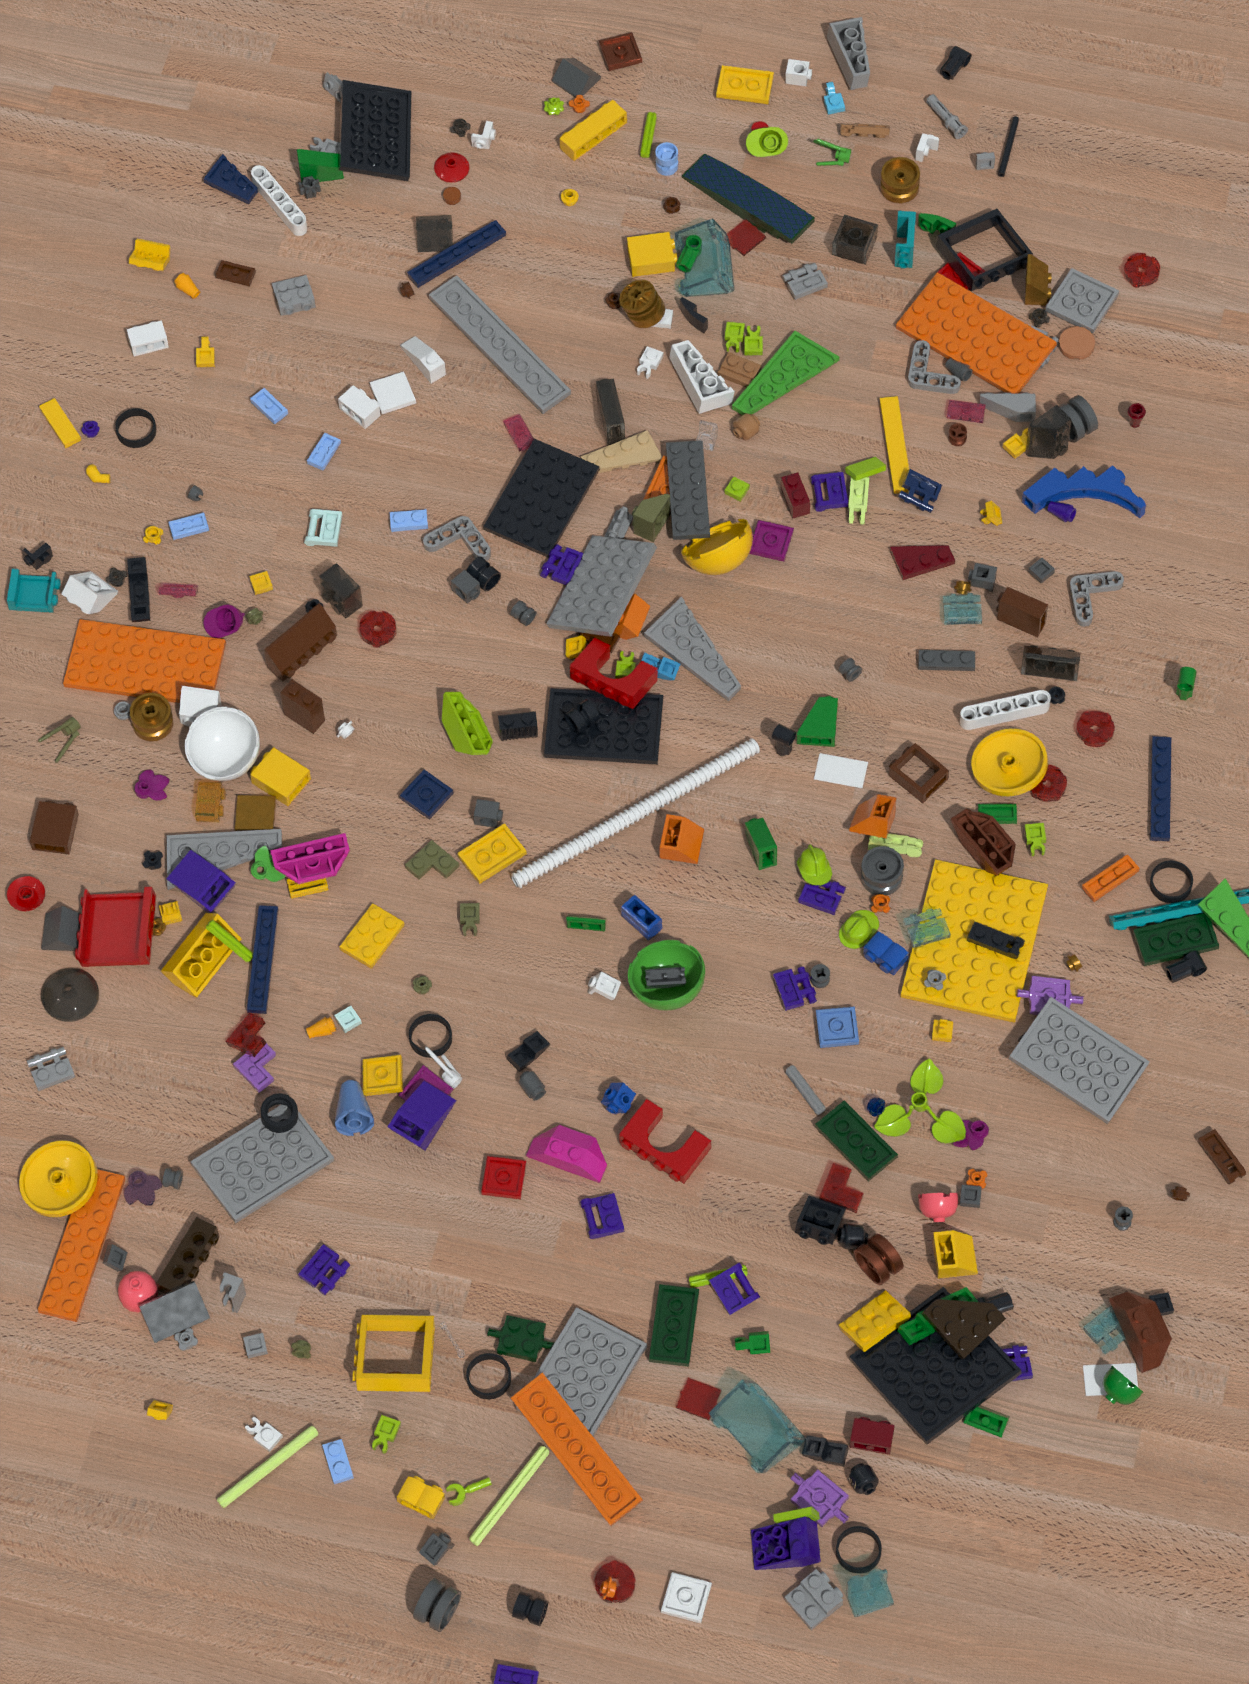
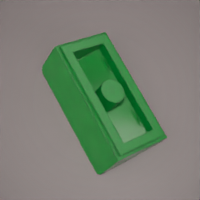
(586, 923)
(987, 1420)

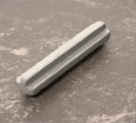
(805, 1089)

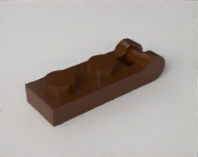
(1221, 1156)

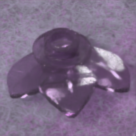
(142, 1191)

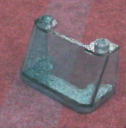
(713, 267)
(757, 1425)

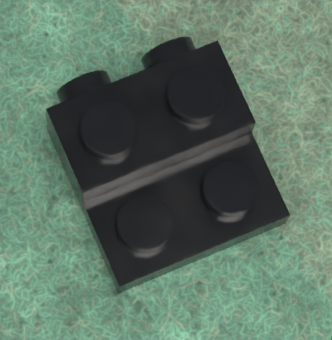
(820, 1220)

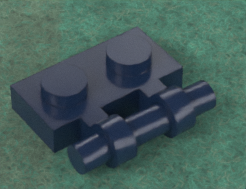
(922, 486)

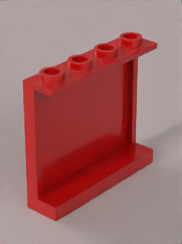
(116, 929)

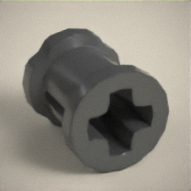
(1120, 1224)

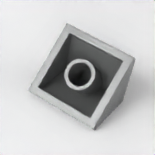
(575, 77)
(61, 930)

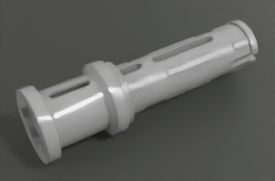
(951, 121)

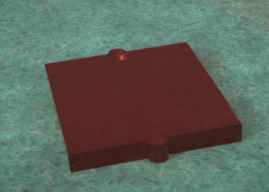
(745, 237)
(698, 1399)

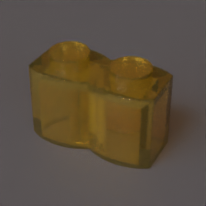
(209, 802)

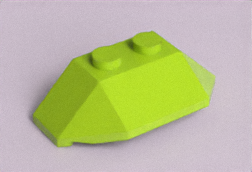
(465, 725)

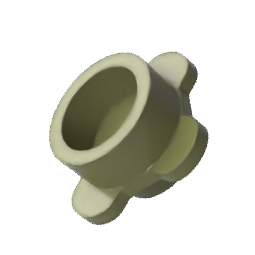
(301, 1349)

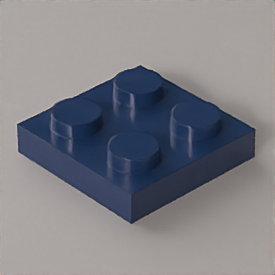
(426, 794)

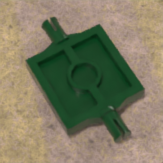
(521, 1338)

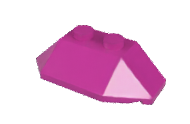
(312, 859)
(570, 1152)

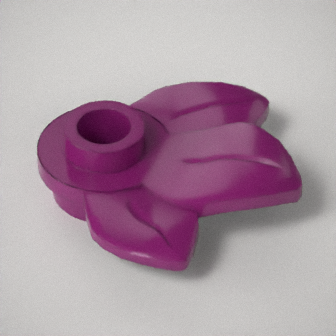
(153, 785)
(975, 1134)

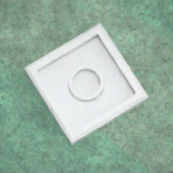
(393, 392)
(686, 1597)

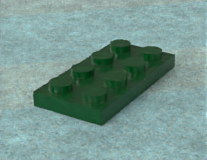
(1175, 939)
(856, 1140)
(674, 1325)

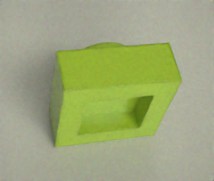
(737, 489)

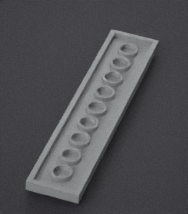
(500, 344)

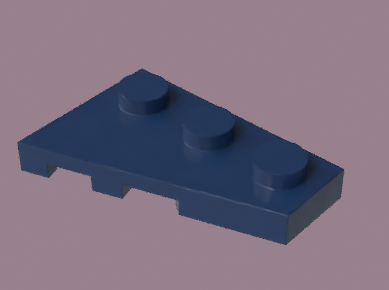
(229, 180)

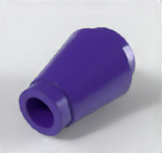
(1063, 511)

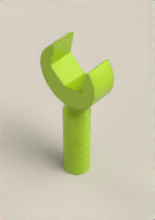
(469, 1489)

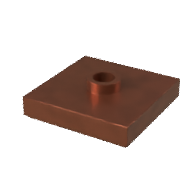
(620, 51)

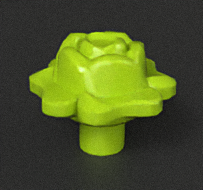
(553, 106)

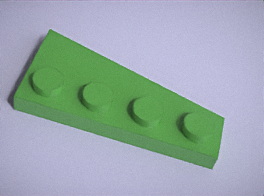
(1228, 915)

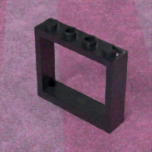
(975, 226)

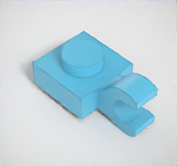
(833, 102)

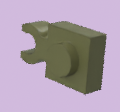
(469, 916)

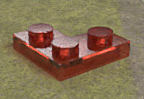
(245, 1037)
(836, 1190)

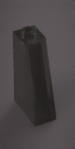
(610, 411)

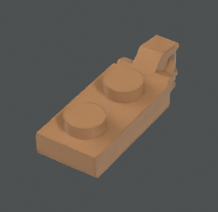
(864, 129)

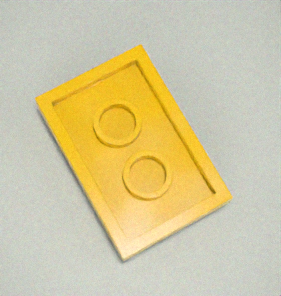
(745, 84)
(492, 853)
(372, 936)
(874, 1321)

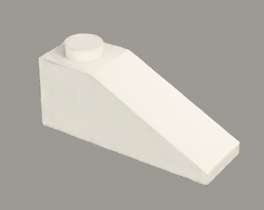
(425, 359)

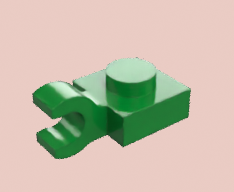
(757, 1342)

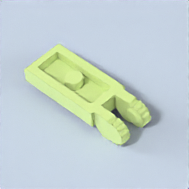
(858, 498)
(900, 843)

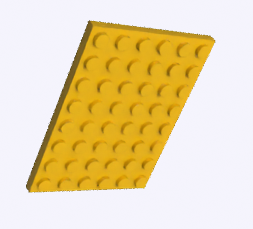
(975, 976)

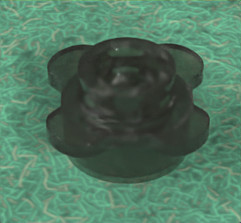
(460, 123)
(1039, 313)
(117, 582)

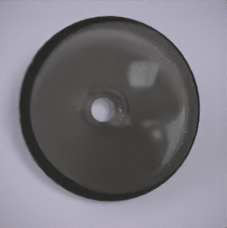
(70, 1004)

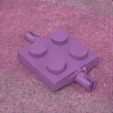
(1043, 988)
(821, 1495)

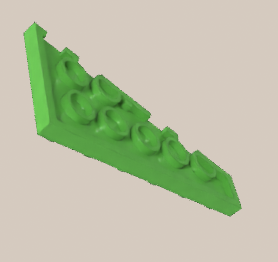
(789, 367)

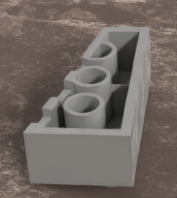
(850, 51)

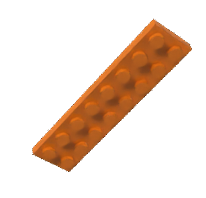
(81, 1250)
(576, 1449)

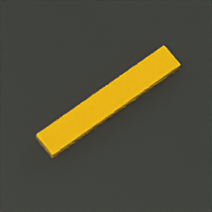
(894, 441)

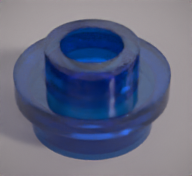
(876, 1106)

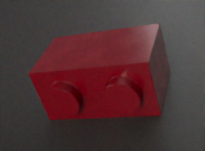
(795, 495)
(872, 1435)

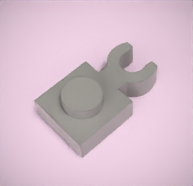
(328, 146)

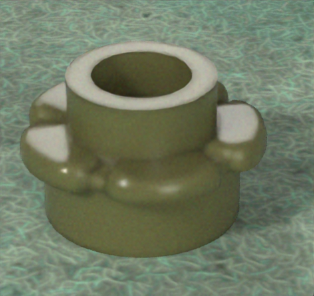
(254, 616)
(422, 989)

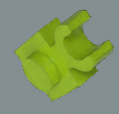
(734, 334)
(753, 342)
(625, 665)
(1036, 837)
(385, 1431)

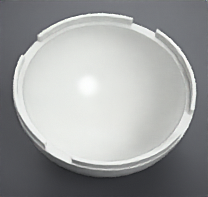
(222, 744)

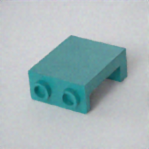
(905, 229)
(33, 592)

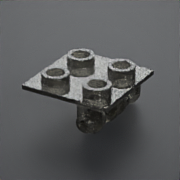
(434, 233)

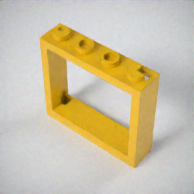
(394, 1382)

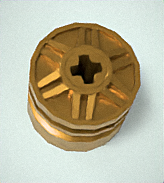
(642, 304)

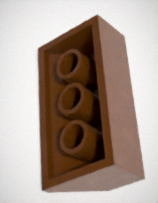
(300, 643)

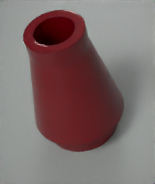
(1136, 414)

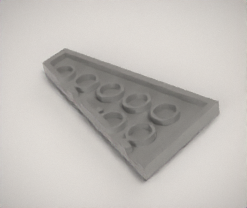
(688, 644)

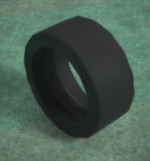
(277, 1099)

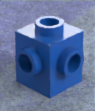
(618, 1098)

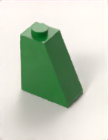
(319, 165)
(820, 724)
(761, 843)

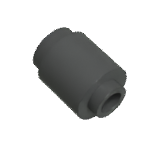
(532, 1085)

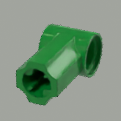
(689, 253)
(1186, 682)

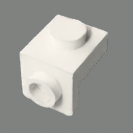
(483, 141)

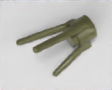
(69, 727)

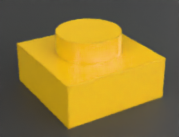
(261, 583)
(575, 646)
(159, 1410)

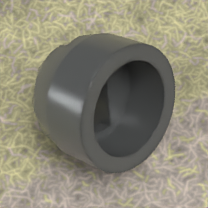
(194, 493)

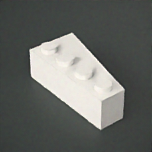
(699, 379)

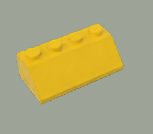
(198, 957)

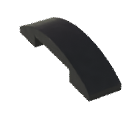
(139, 589)

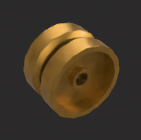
(900, 180)
(151, 717)

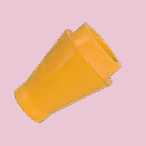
(186, 285)
(321, 1028)

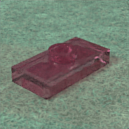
(966, 411)
(519, 432)
(178, 590)

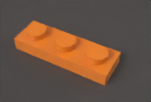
(1110, 878)

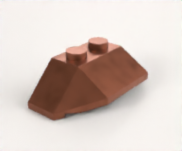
(985, 840)
(1142, 1328)

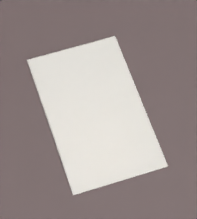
(840, 770)
(1095, 1373)

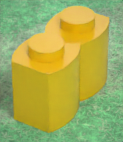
(421, 1497)

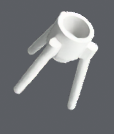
(450, 1075)

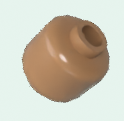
(746, 426)

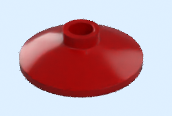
(454, 172)
(26, 886)

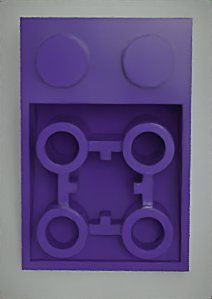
(201, 881)
(422, 1115)
(786, 1544)

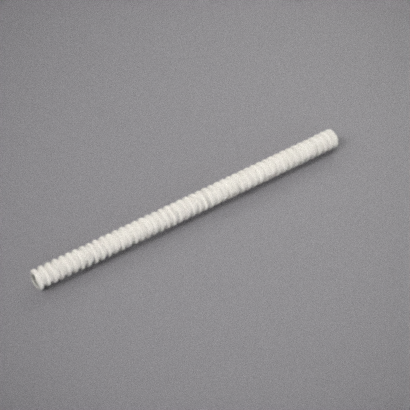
(635, 813)

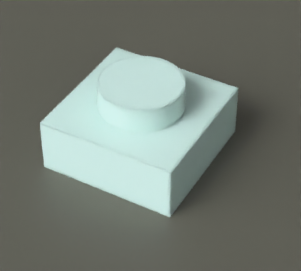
(348, 1019)

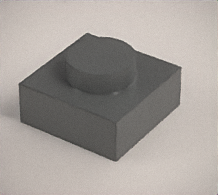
(1041, 570)
(970, 1196)
(115, 1257)

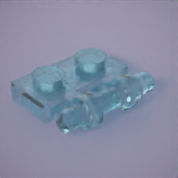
(962, 613)
(927, 932)
(1102, 1326)

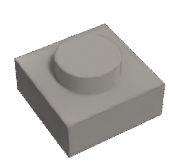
(985, 161)
(255, 1345)

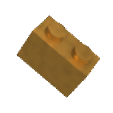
(1037, 282)

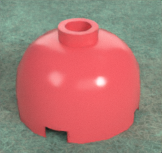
(938, 1205)
(136, 1289)

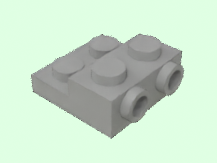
(293, 295)
(814, 1599)

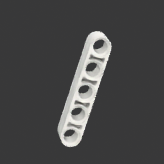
(272, 193)
(999, 716)

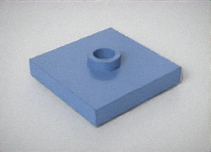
(837, 1027)

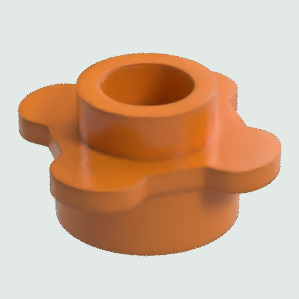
(579, 108)
(880, 898)
(976, 1174)
(608, 1588)

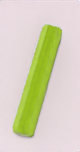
(648, 135)
(229, 941)
(703, 1279)

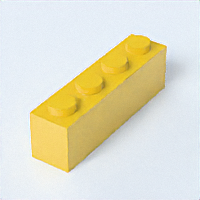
(593, 130)

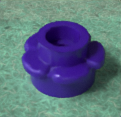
(90, 433)

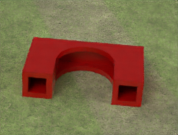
(624, 690)
(677, 1164)

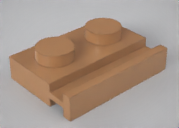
(739, 370)

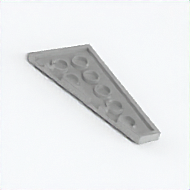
(221, 848)

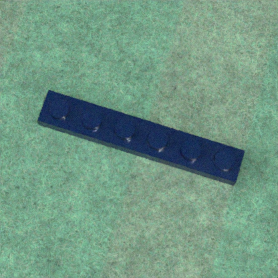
(456, 253)
(1160, 789)
(262, 959)

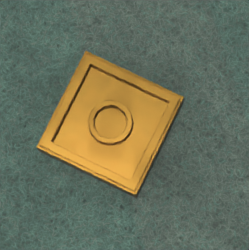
(255, 812)

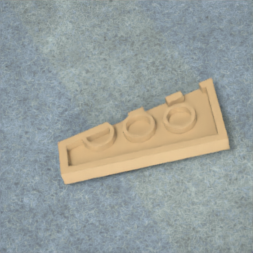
(625, 453)

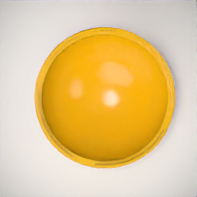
(723, 551)

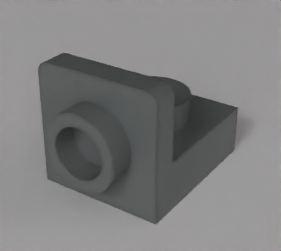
(436, 1547)

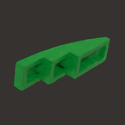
(921, 1328)

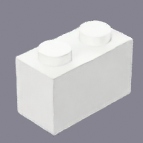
(147, 338)
(359, 406)

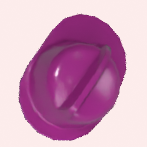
(223, 621)

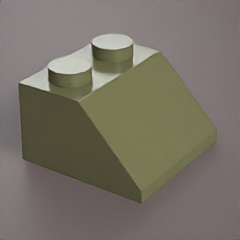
(651, 516)

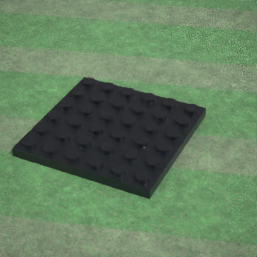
(928, 1378)

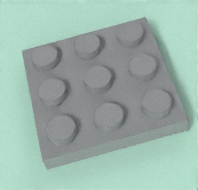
(1082, 300)

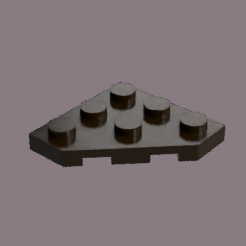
(963, 1322)

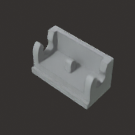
(234, 1290)

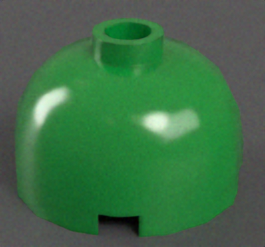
(1120, 1388)

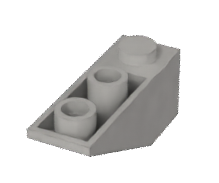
(1012, 406)

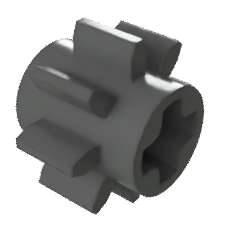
(309, 187)

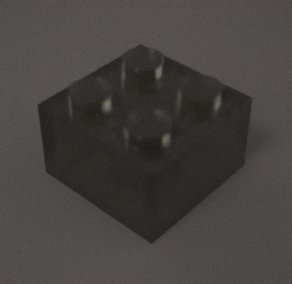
(855, 239)
(340, 591)

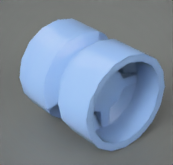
(666, 158)

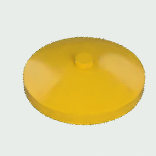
(1009, 762)
(58, 1178)

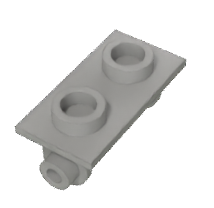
(333, 85)
(619, 524)

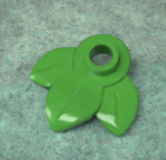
(264, 860)

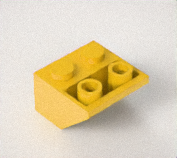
(954, 1254)

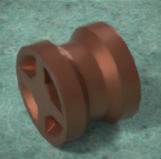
(955, 430)

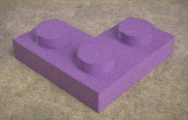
(252, 1068)

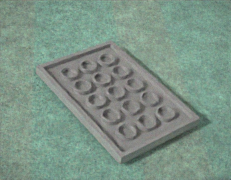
(601, 585)
(1079, 1060)
(261, 1164)
(591, 1366)

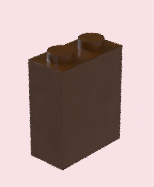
(1022, 611)
(302, 706)
(54, 827)

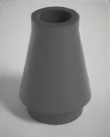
(959, 369)

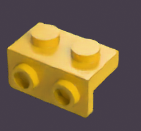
(150, 255)

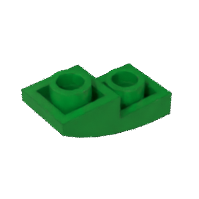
(932, 222)

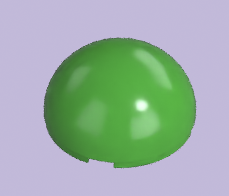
(667, 955)

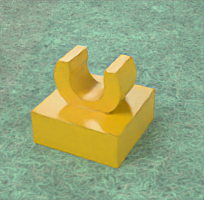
(993, 514)
(170, 913)
(942, 1030)

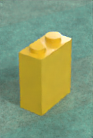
(651, 254)
(280, 776)

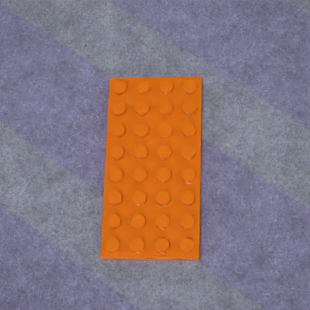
(976, 334)
(141, 660)

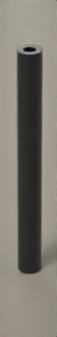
(1008, 146)

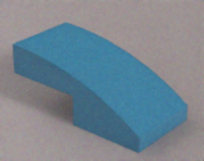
(666, 667)

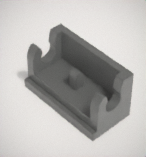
(665, 978)

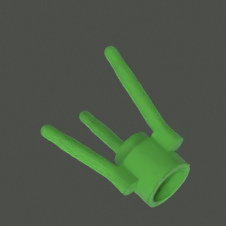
(842, 154)

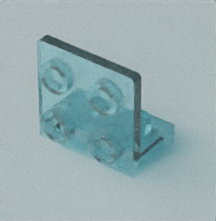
(869, 1592)

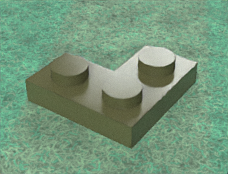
(432, 856)

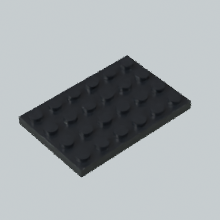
(375, 130)
(541, 498)
(617, 736)

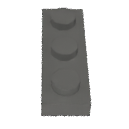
(946, 660)

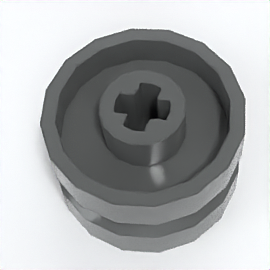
(1082, 417)
(882, 870)
(437, 1604)

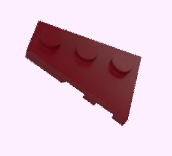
(921, 559)

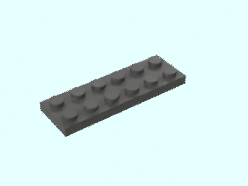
(687, 490)

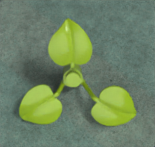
(925, 1080)

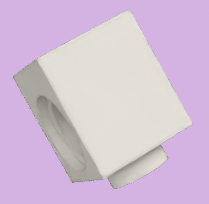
(798, 72)

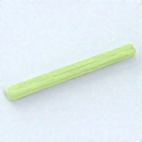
(267, 1466)
(509, 1495)

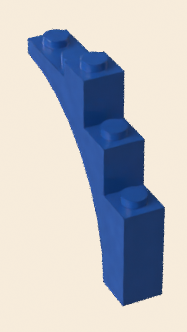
(1083, 484)

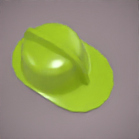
(767, 142)
(814, 866)
(858, 929)

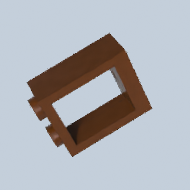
(931, 786)

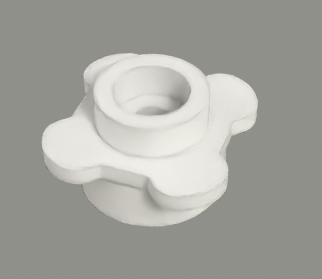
(345, 730)

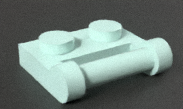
(329, 528)

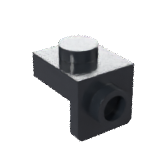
(39, 557)

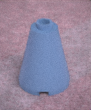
(352, 1110)

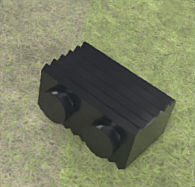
(518, 725)

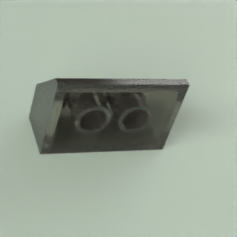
(1049, 434)
(1050, 663)

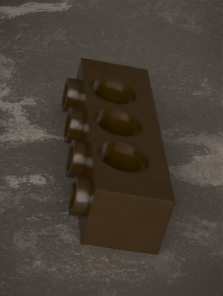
(198, 1231)

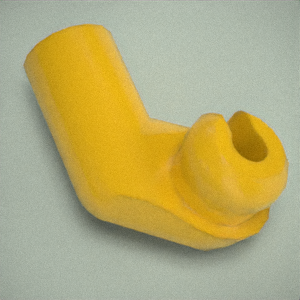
(95, 476)

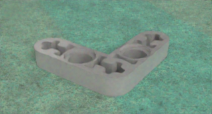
(921, 373)
(463, 533)
(1087, 588)

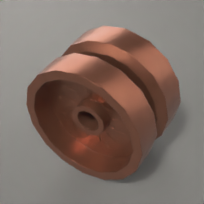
(878, 1259)

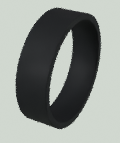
(135, 443)
(1171, 864)
(430, 1017)
(488, 1356)
(858, 1570)

